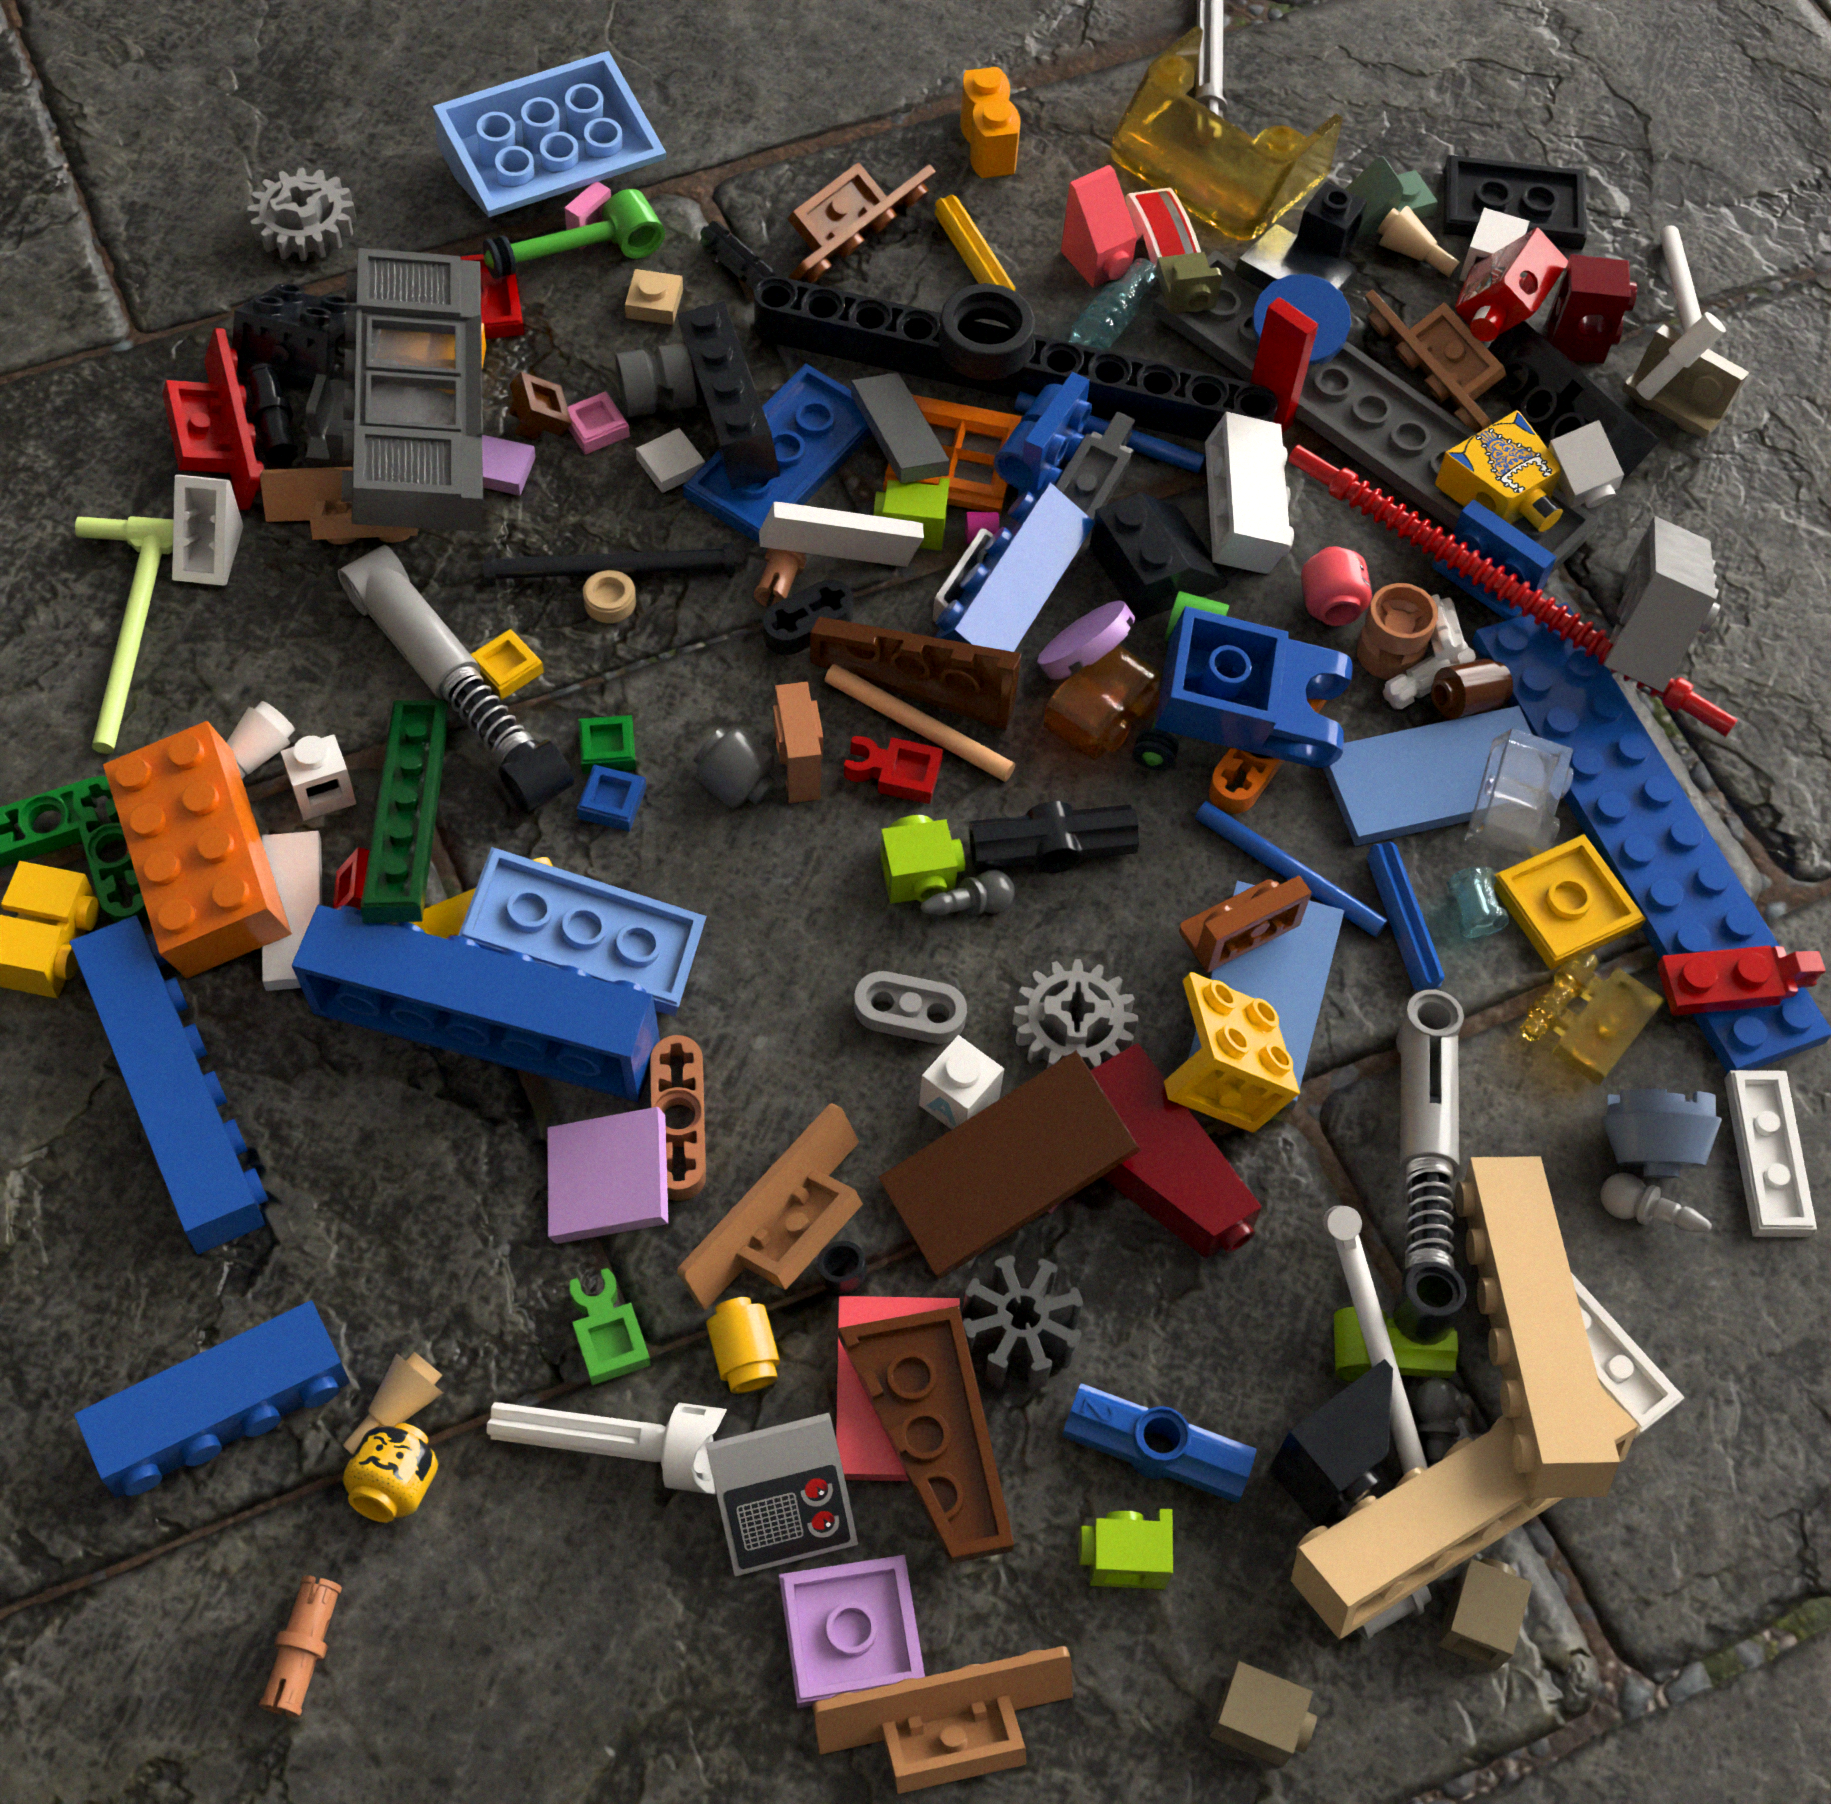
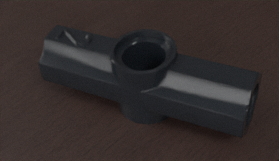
(1053, 837)

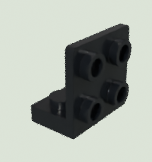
(290, 332)

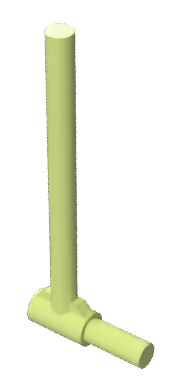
(152, 539)

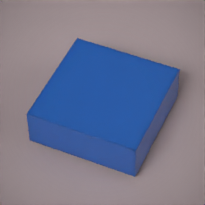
(611, 798)

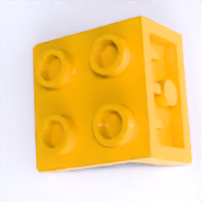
(1243, 1061)

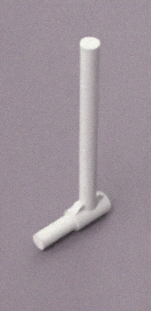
(1699, 330)
(1344, 1226)

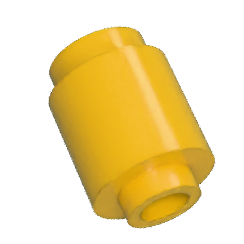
(743, 1345)

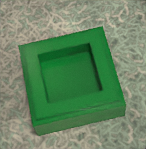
(607, 743)

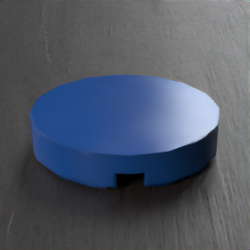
(1318, 301)

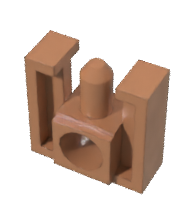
(798, 740)

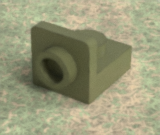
(1188, 282)

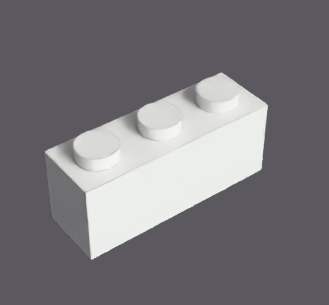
(1248, 493)

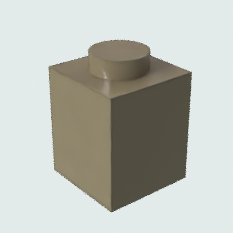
(1485, 1612)
(1264, 1715)

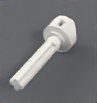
(677, 1446)

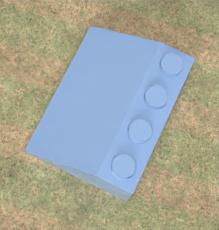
(545, 134)

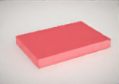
(859, 1434)

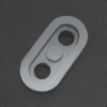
(911, 1005)

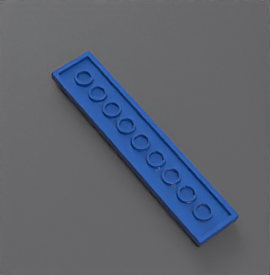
(1647, 830)

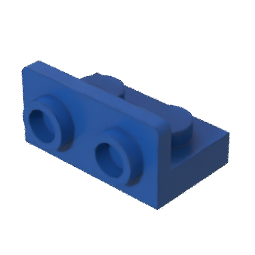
(1506, 547)

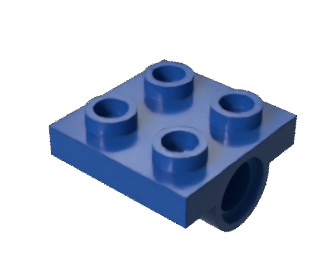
(1045, 436)

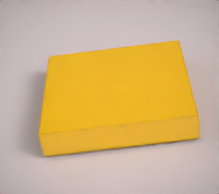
(1567, 901)

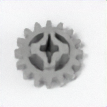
(302, 214)
(1100, 1011)

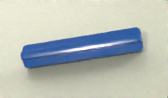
(1405, 917)

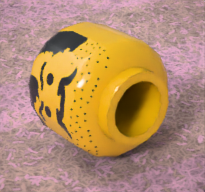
(390, 1472)

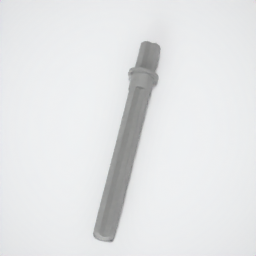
(1210, 62)

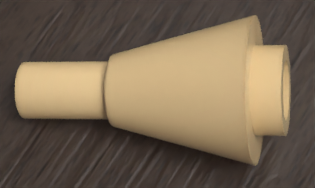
(1408, 236)
(402, 1393)

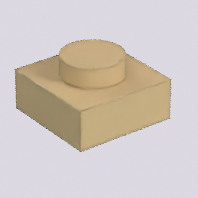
(654, 297)

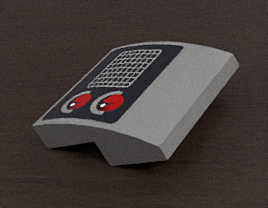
(782, 1494)

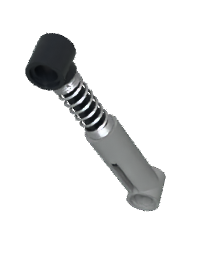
(380, 587)
(1429, 1163)

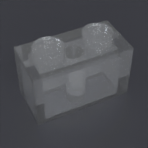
(1521, 794)

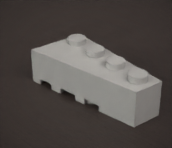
(1663, 603)

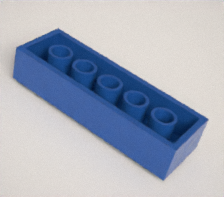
(478, 1001)

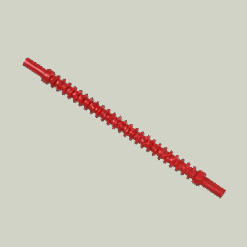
(1344, 485)

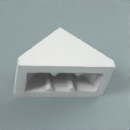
(204, 530)

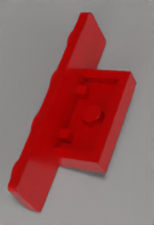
(211, 422)

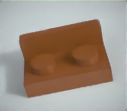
(1245, 921)

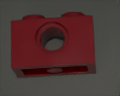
(1590, 307)

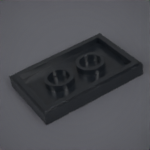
(1537, 193)

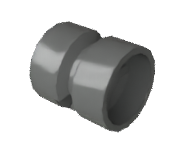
(656, 380)

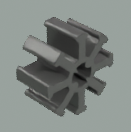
(1046, 1318)

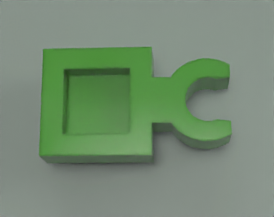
(609, 1335)

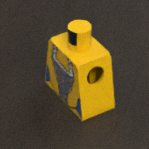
(1505, 472)

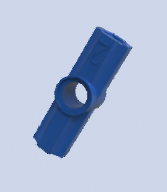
(1198, 1455)

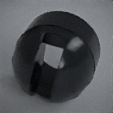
(837, 1261)

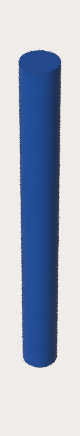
(1138, 441)
(1290, 867)

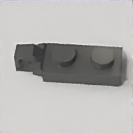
(1098, 466)

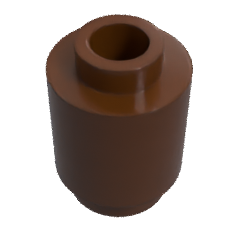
(1471, 688)

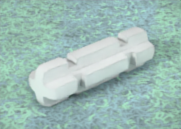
(1447, 634)
(1419, 679)

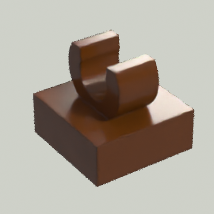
(538, 406)

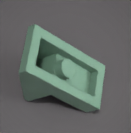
(1387, 191)

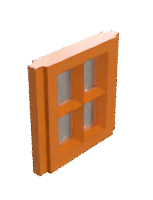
(971, 442)

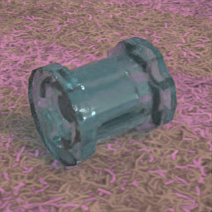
(1477, 902)

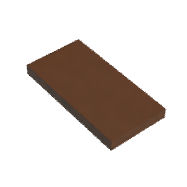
(1008, 1164)

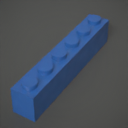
(168, 1085)

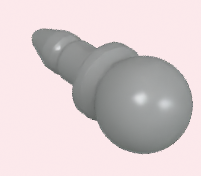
(1628, 1197)

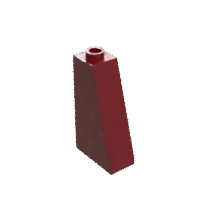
(1180, 1170)

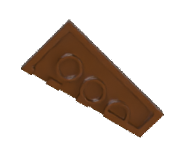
(938, 671)
(933, 1415)

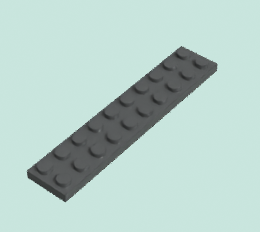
(1363, 411)

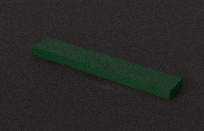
(406, 813)

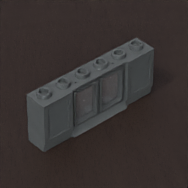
(414, 391)

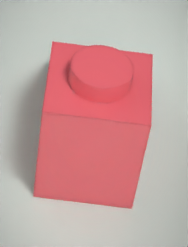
(1098, 228)

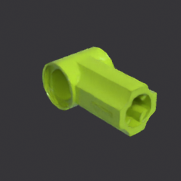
(1412, 1358)

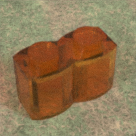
(1102, 702)

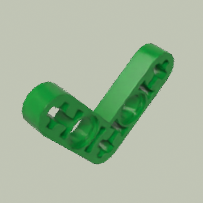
(77, 824)

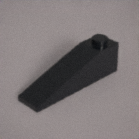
(1561, 397)

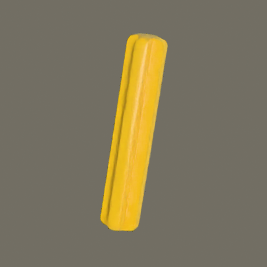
(970, 243)

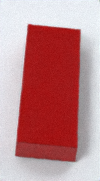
(1284, 357)

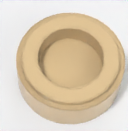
(609, 596)

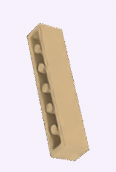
(1536, 1330)
(1423, 1526)

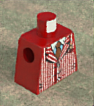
(1497, 296)

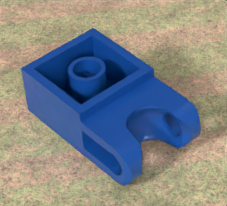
(1251, 689)

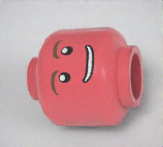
(1336, 586)

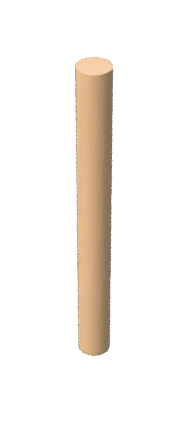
(920, 722)

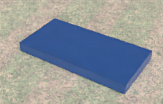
(813, 435)

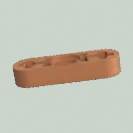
(690, 1096)

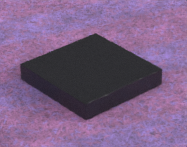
(1285, 254)

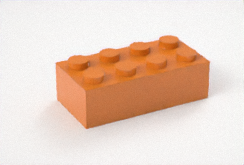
(196, 850)

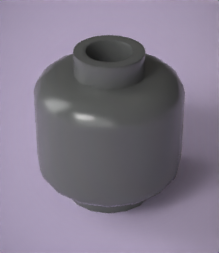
(735, 767)

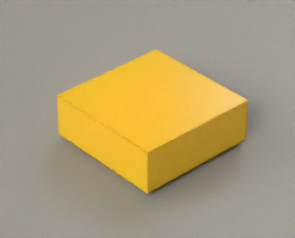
(507, 664)

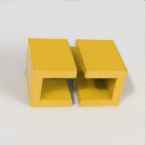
(51, 912)

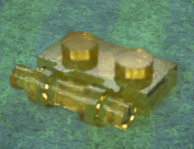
(1605, 1026)

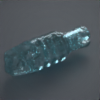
(1114, 307)

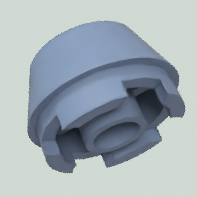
(1661, 1130)

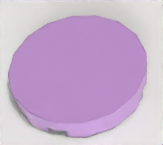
(1086, 639)

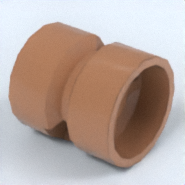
(1396, 630)

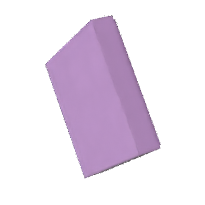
(607, 1175)
(850, 1628)

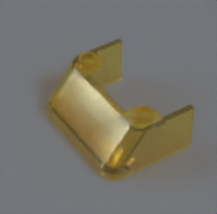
(1208, 162)

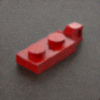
(1736, 978)

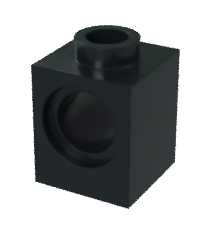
(1333, 219)

